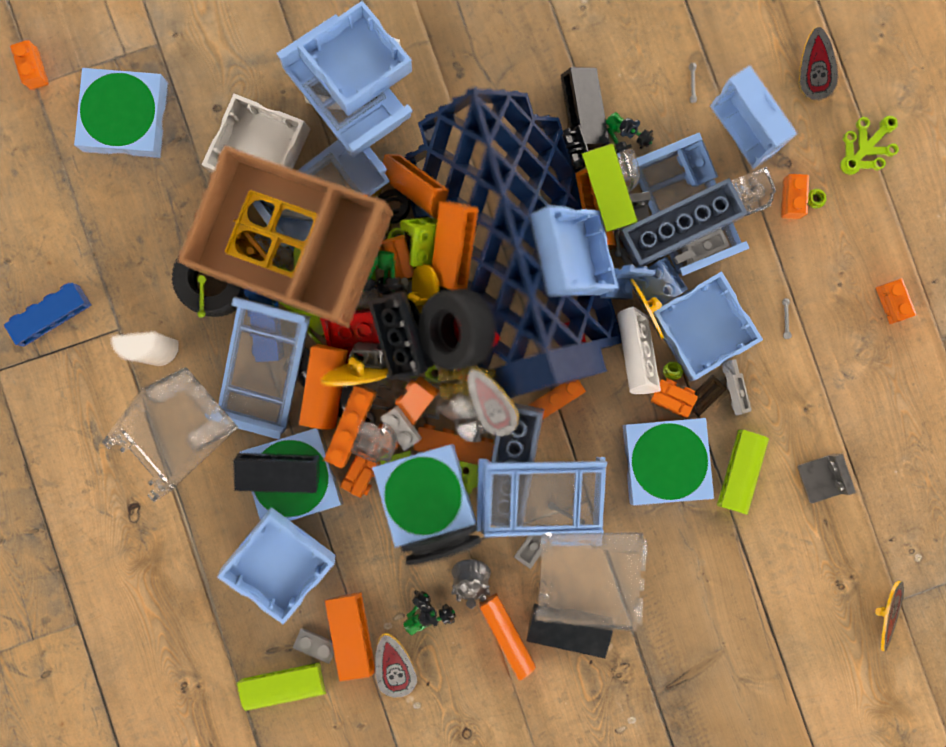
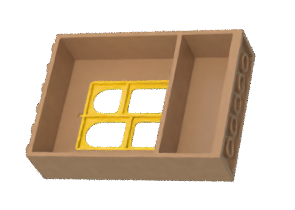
(332, 258)

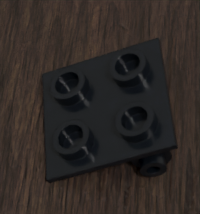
(576, 146)

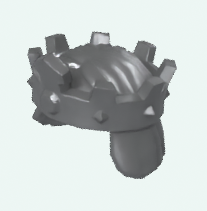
(471, 581)

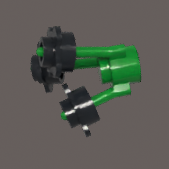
(629, 128)
(385, 262)
(428, 615)

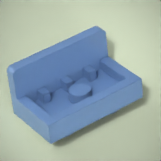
(696, 164)

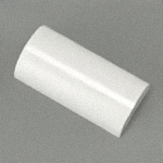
(146, 348)
(638, 351)

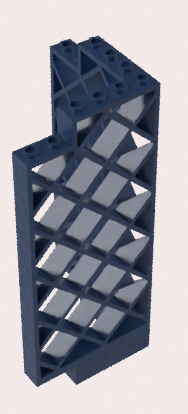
(513, 223)

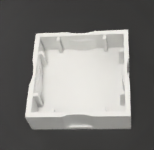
(258, 132)

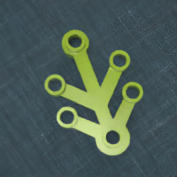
(867, 147)

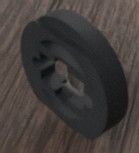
(400, 213)

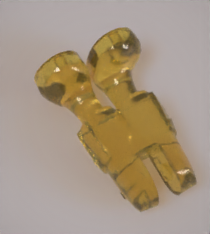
(448, 389)

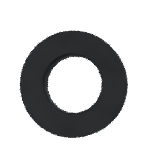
(441, 546)

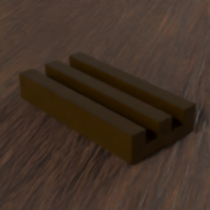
(707, 393)

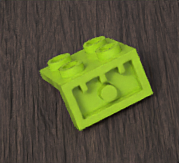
(423, 239)

